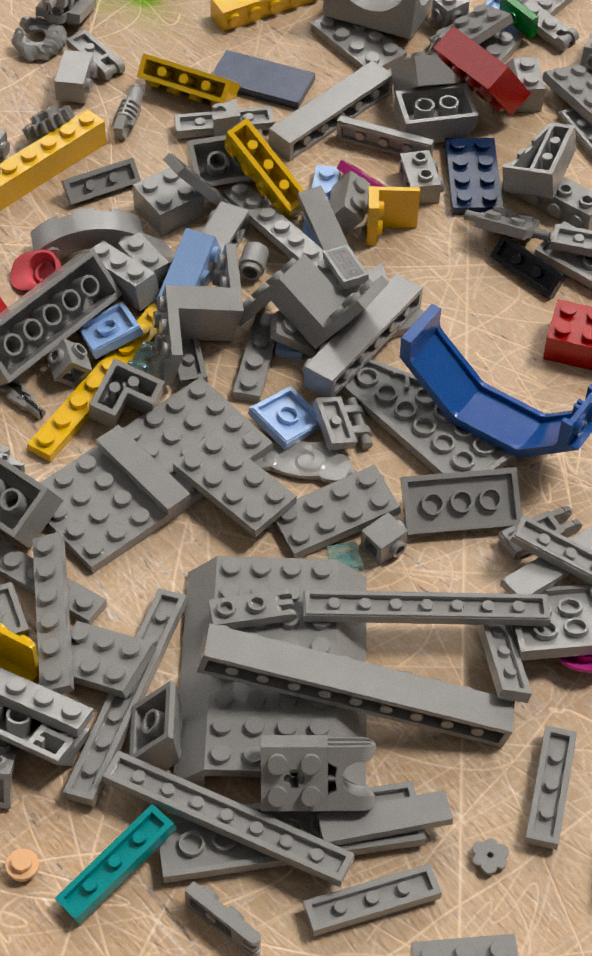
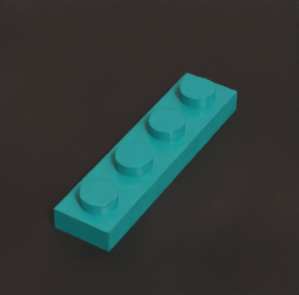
(115, 864)

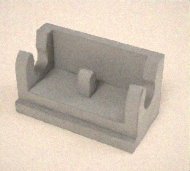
(225, 121)

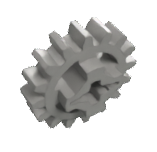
(47, 121)

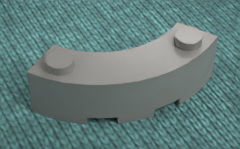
(84, 230)

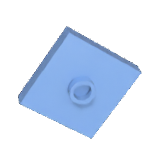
(110, 330)
(286, 417)

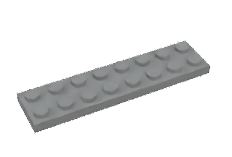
(202, 853)

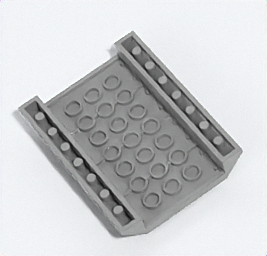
(228, 717)

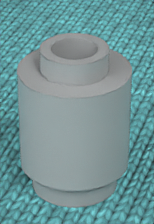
(253, 261)

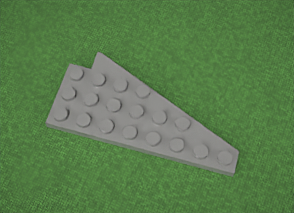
(416, 422)

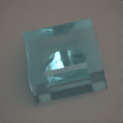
(346, 553)

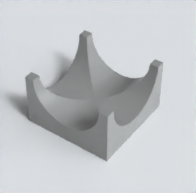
(388, 16)

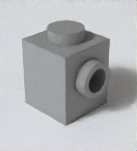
(384, 539)

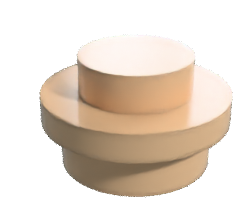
(22, 865)

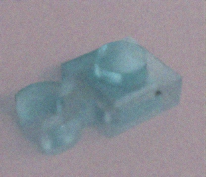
(143, 357)

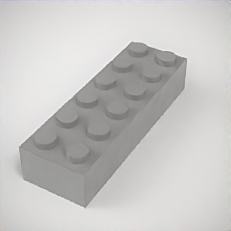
(53, 312)

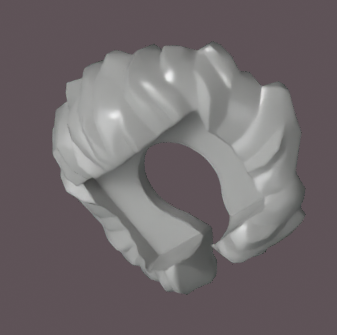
(54, 38)

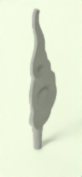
(308, 461)

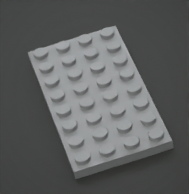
(107, 510)

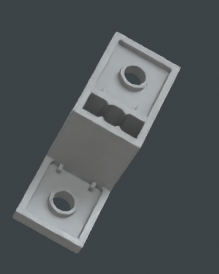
(311, 300)
(198, 313)

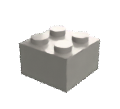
(167, 201)

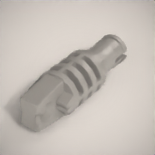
(128, 112)

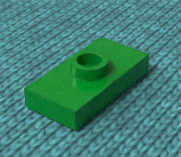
(522, 17)

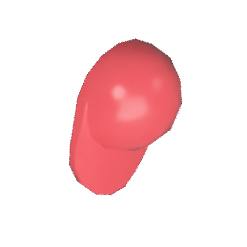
(33, 268)

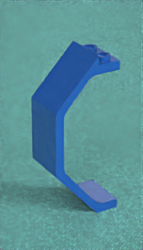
(483, 408)

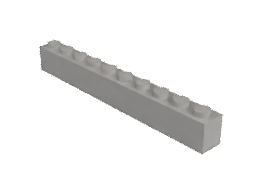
(355, 685)

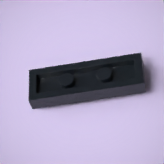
(528, 266)

